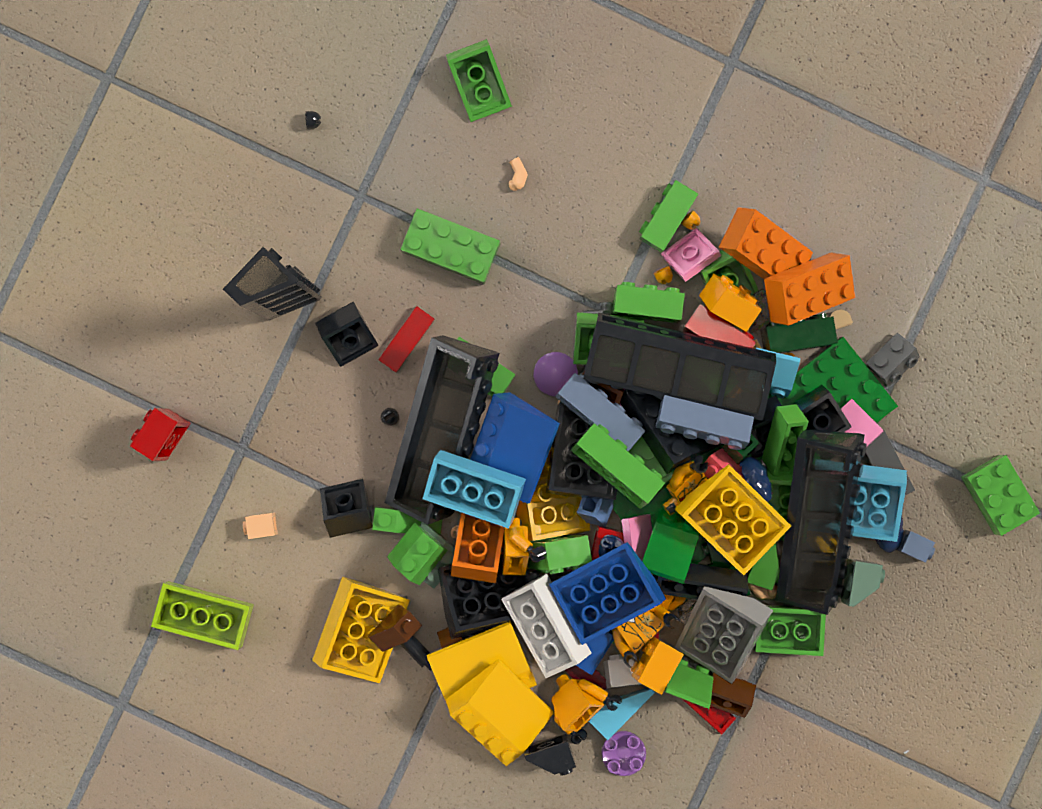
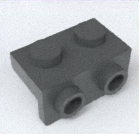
(893, 359)

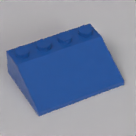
(515, 440)
(607, 593)

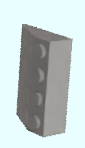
(723, 631)

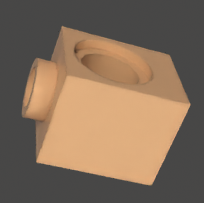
(260, 525)

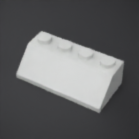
(545, 627)

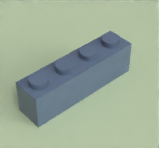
(595, 408)
(704, 422)

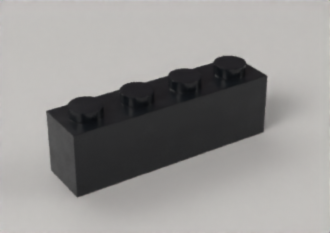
(705, 576)

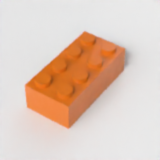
(762, 244)
(809, 288)
(477, 549)

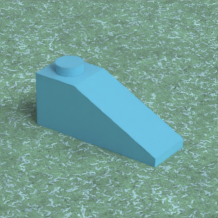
(609, 721)

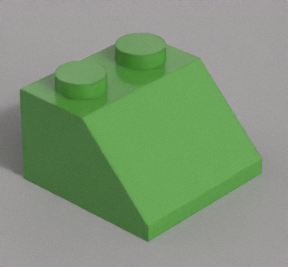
(416, 554)

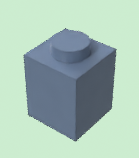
(917, 546)

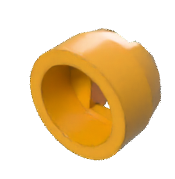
(691, 220)
(664, 275)

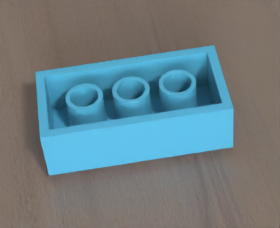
(474, 488)

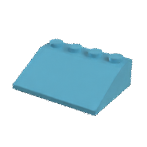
(879, 503)

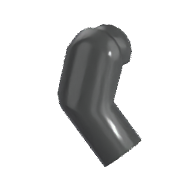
(606, 308)

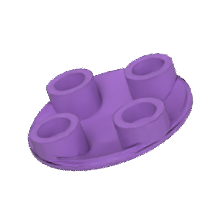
(553, 372)
(623, 753)

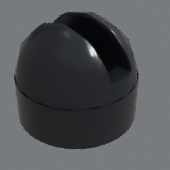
(312, 119)
(392, 421)

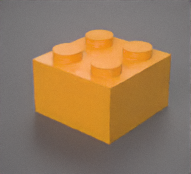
(730, 302)
(656, 665)

